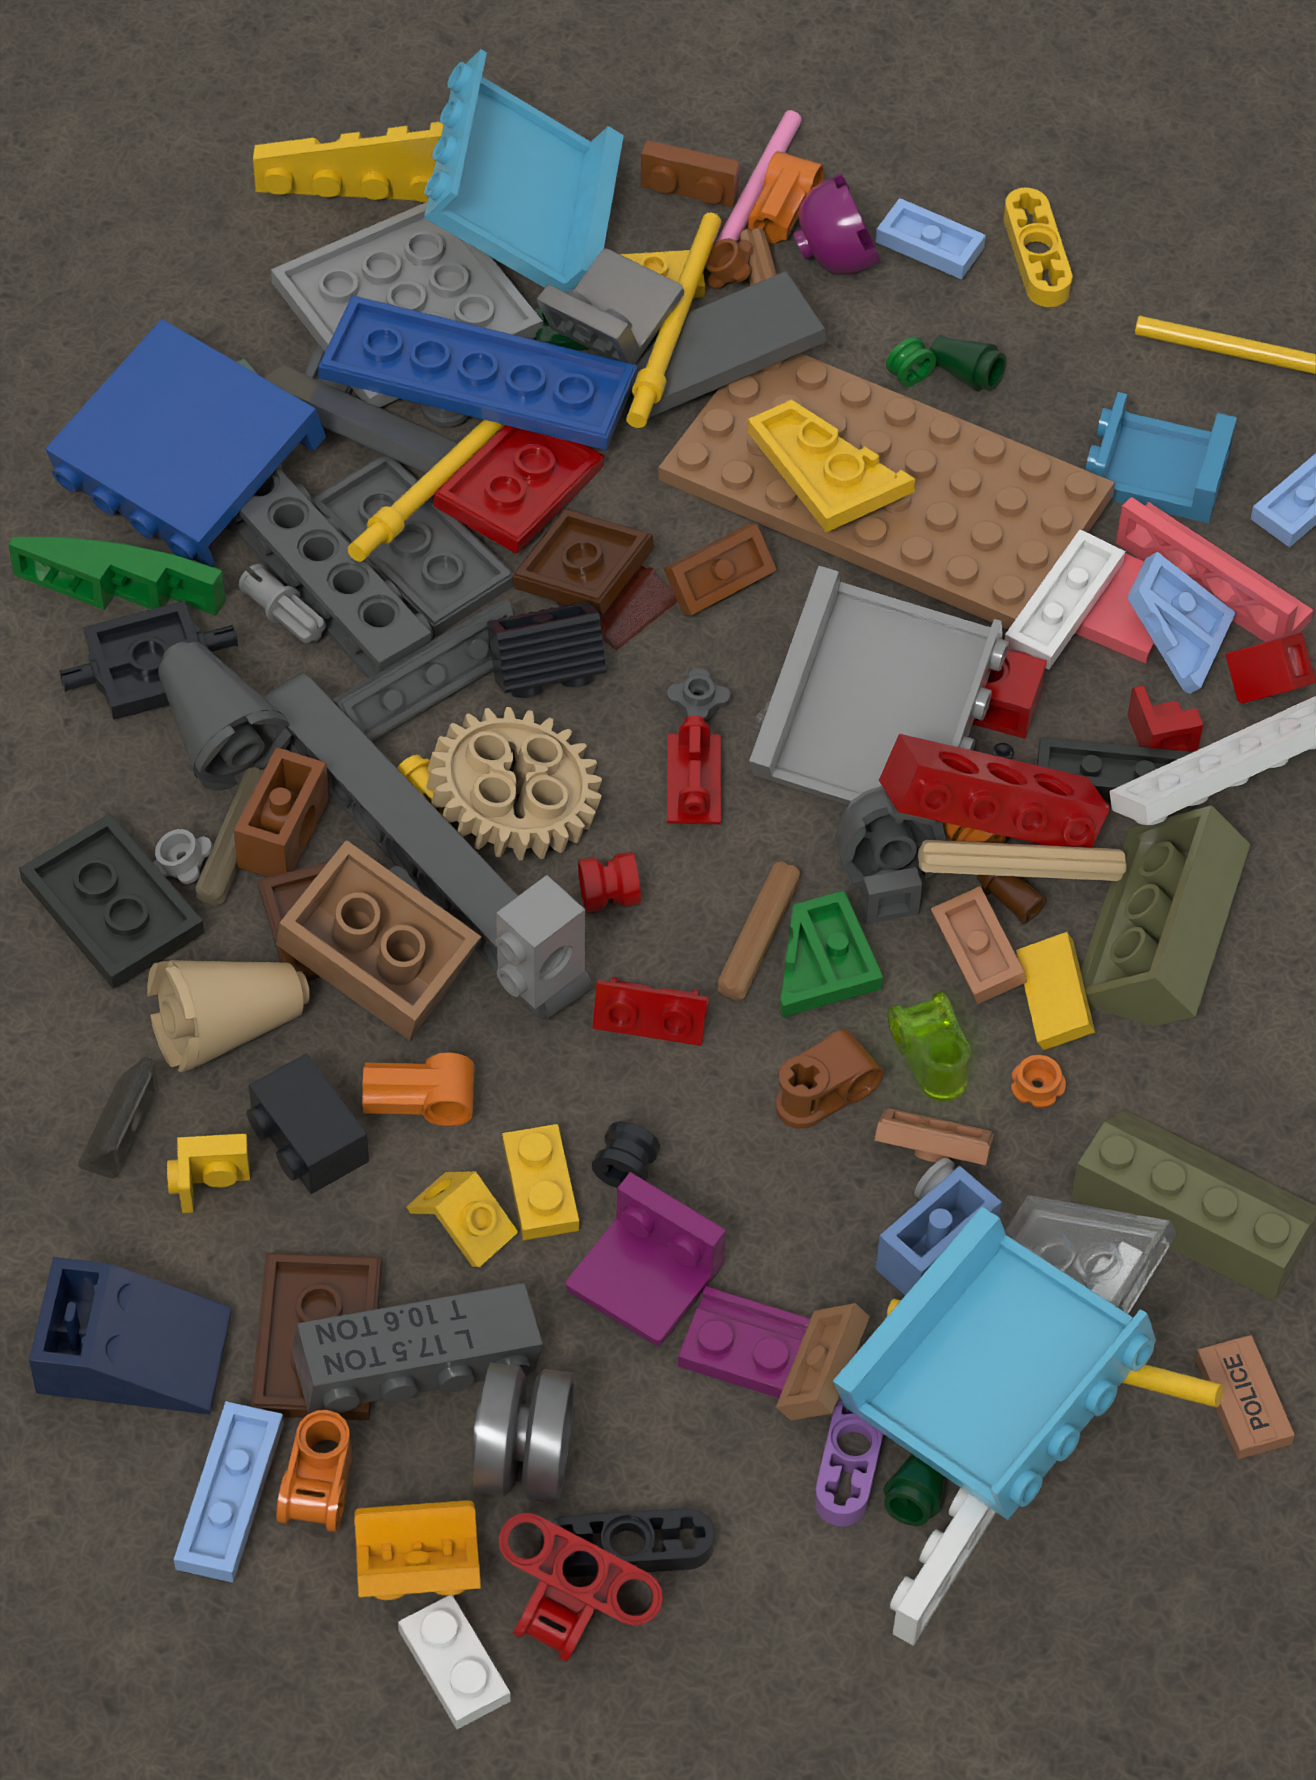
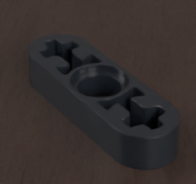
(643, 1523)

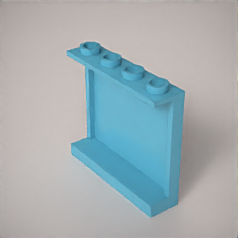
(520, 181)
(993, 1365)

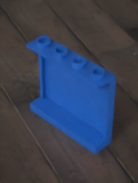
(180, 440)

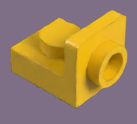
(207, 1160)

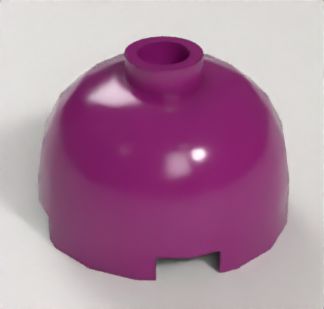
(835, 229)

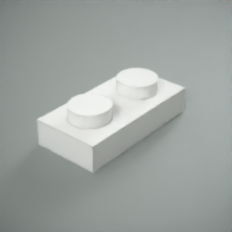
(454, 1661)

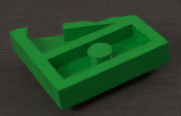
(826, 956)

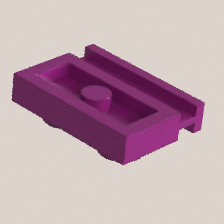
(742, 1342)

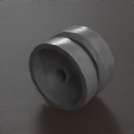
(516, 1432)

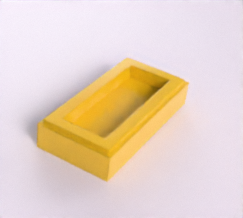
(1055, 991)

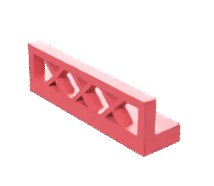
(1257, 601)

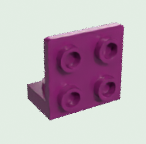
(649, 1261)

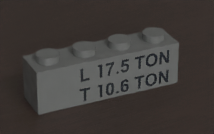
(414, 1348)

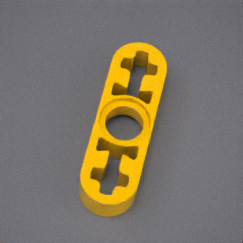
(1044, 231)

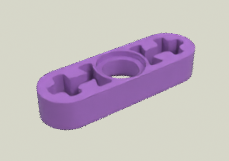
(835, 1461)

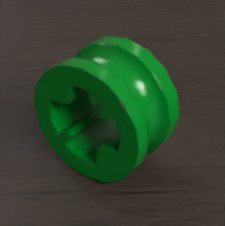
(911, 361)

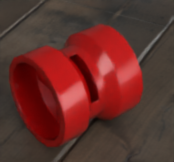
(614, 881)

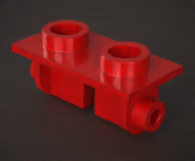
(694, 774)
(650, 1012)

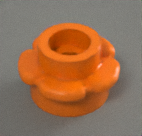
(1040, 1069)

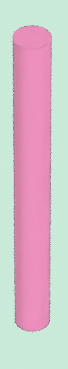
(779, 142)

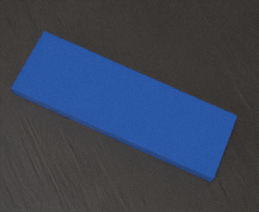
(478, 372)

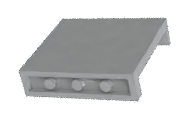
(863, 676)

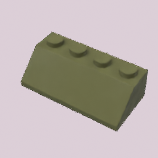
(1164, 918)
(1216, 1208)

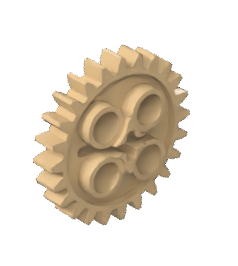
(479, 791)

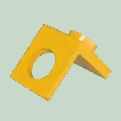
(467, 1214)

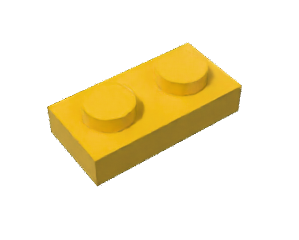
(540, 1182)

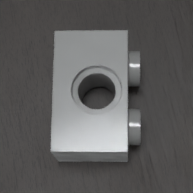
(540, 942)

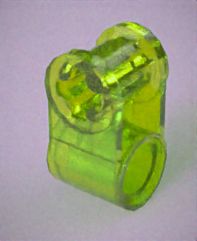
(930, 1038)

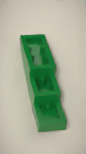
(102, 569)

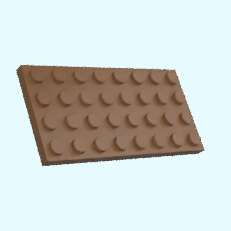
(982, 510)

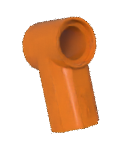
(784, 188)
(437, 1090)

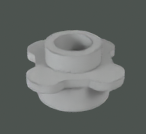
(182, 855)

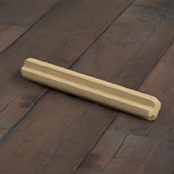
(1021, 860)

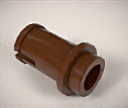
(1014, 894)

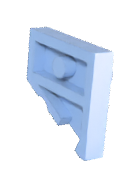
(1180, 618)

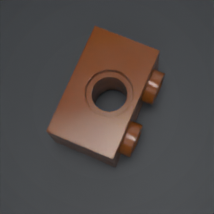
(281, 814)

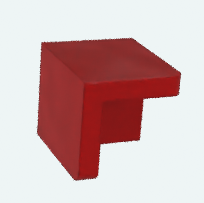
(1270, 668)
(1163, 724)

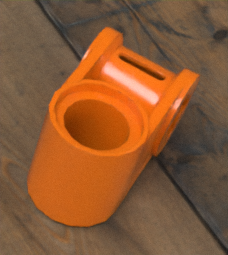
(317, 1482)

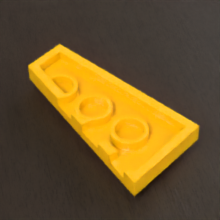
(351, 166)

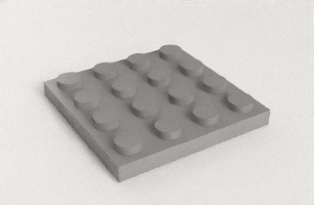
(406, 266)

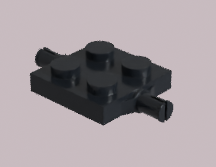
(129, 652)

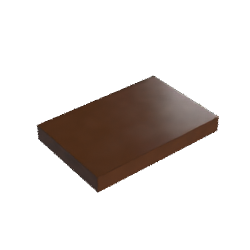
(300, 1291)

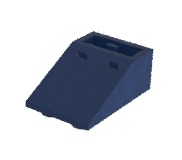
(126, 1339)

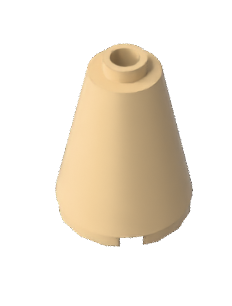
(220, 1005)

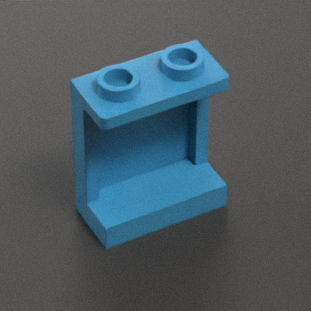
(1162, 461)

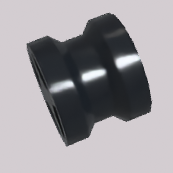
(626, 1151)

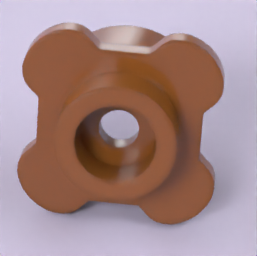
(728, 262)

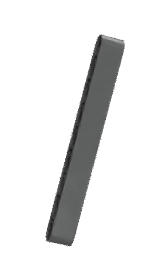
(403, 822)

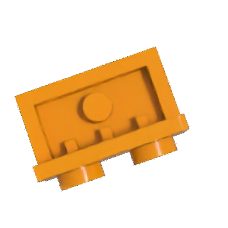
(416, 1549)

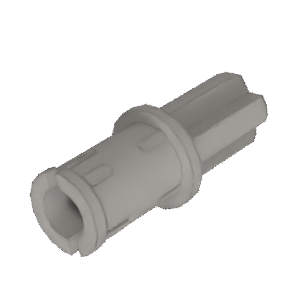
(282, 604)

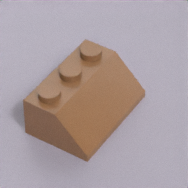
(377, 939)

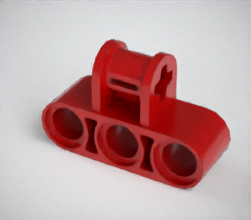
(567, 1603)

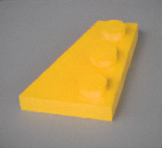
(822, 468)

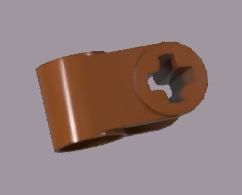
(825, 1080)

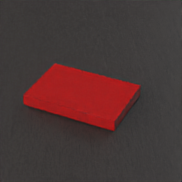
(517, 484)

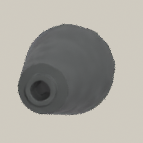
(219, 716)

